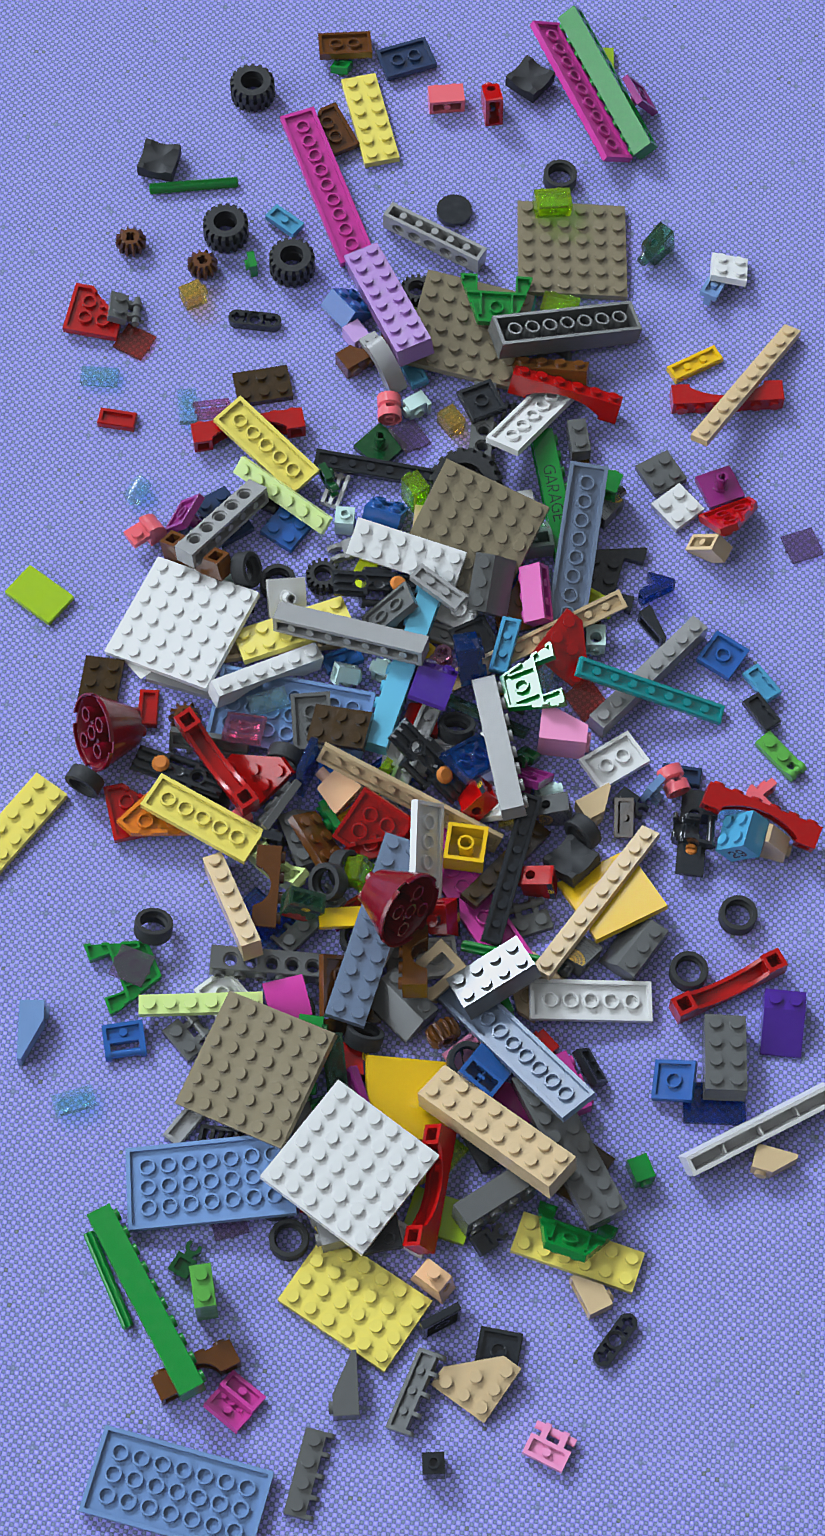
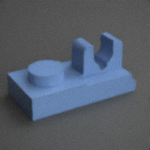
(711, 291)
(653, 791)

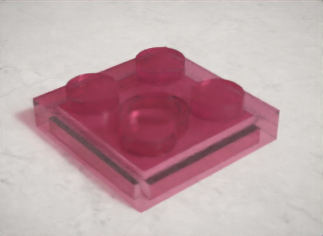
(244, 728)

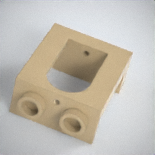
(442, 985)

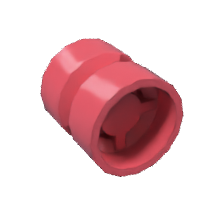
(389, 408)
(675, 783)

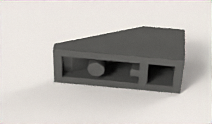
(345, 1395)

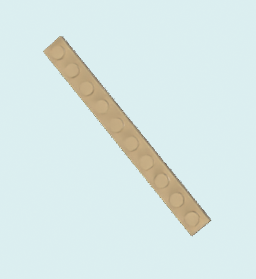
(745, 385)
(588, 614)
(394, 788)
(596, 902)

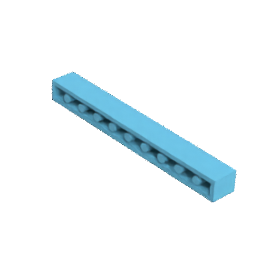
(399, 677)

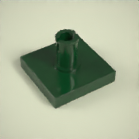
(378, 444)

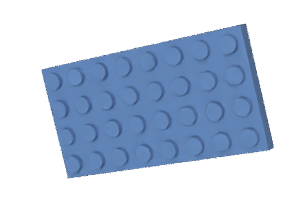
(280, 721)
(201, 1184)
(173, 1488)

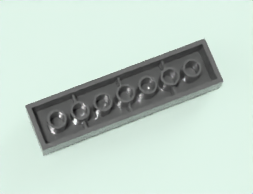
(564, 329)
(591, 1184)

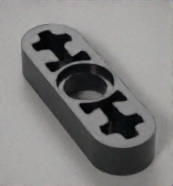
(267, 327)
(628, 1331)

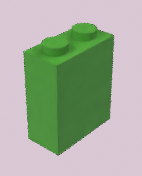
(203, 1291)

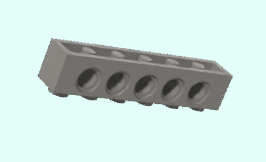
(434, 237)
(221, 523)

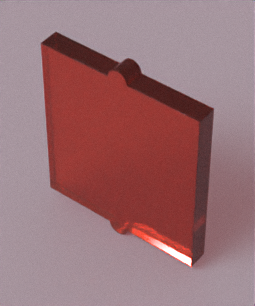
(134, 342)
(584, 698)

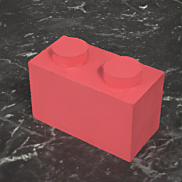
(446, 98)

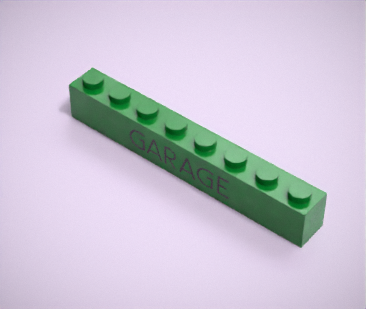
(550, 479)

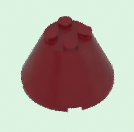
(105, 730)
(398, 903)

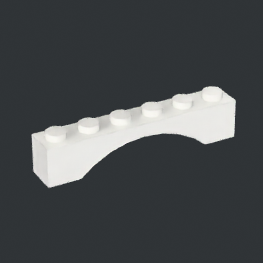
(236, 684)

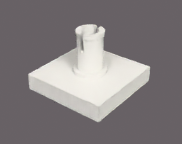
(285, 590)

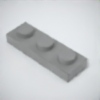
(438, 587)

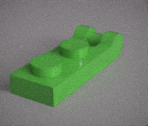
(780, 756)

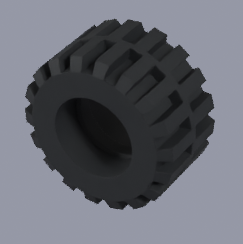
(252, 77)
(225, 216)
(292, 274)

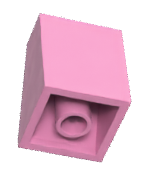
(562, 735)

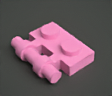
(546, 1452)

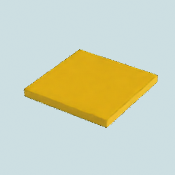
(631, 905)
(394, 1088)

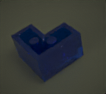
(469, 657)

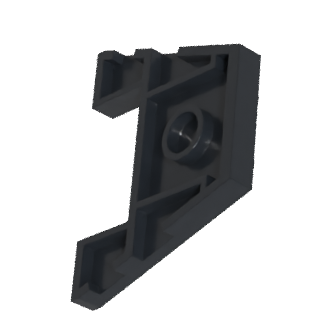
(608, 569)

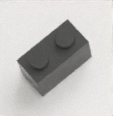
(578, 439)

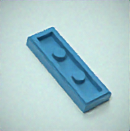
(505, 645)

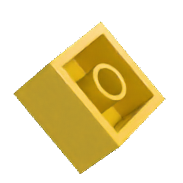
(465, 847)

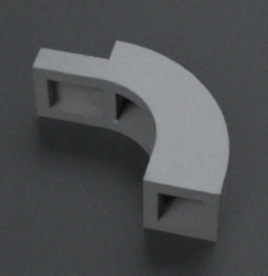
(384, 361)

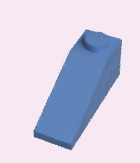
(30, 1026)

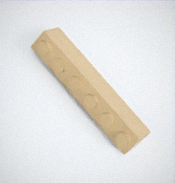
(233, 906)

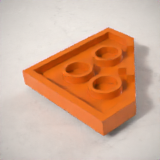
(142, 823)

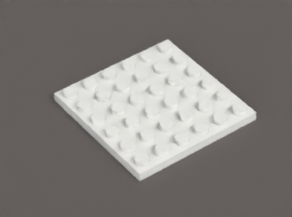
(182, 624)
(349, 1167)

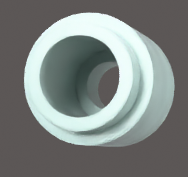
(551, 788)

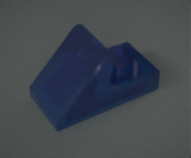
(658, 587)

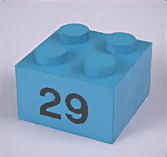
(742, 836)

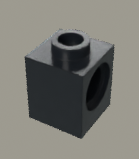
(433, 1465)

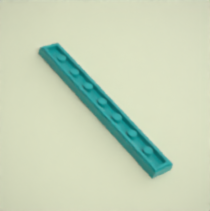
(649, 690)

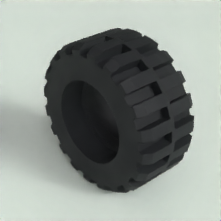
(470, 459)

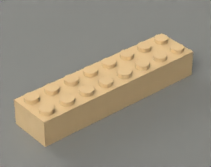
(497, 1131)

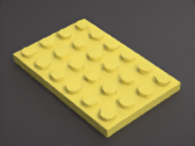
(355, 1303)

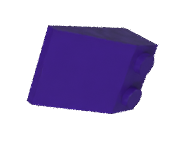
(433, 684)
(782, 1023)

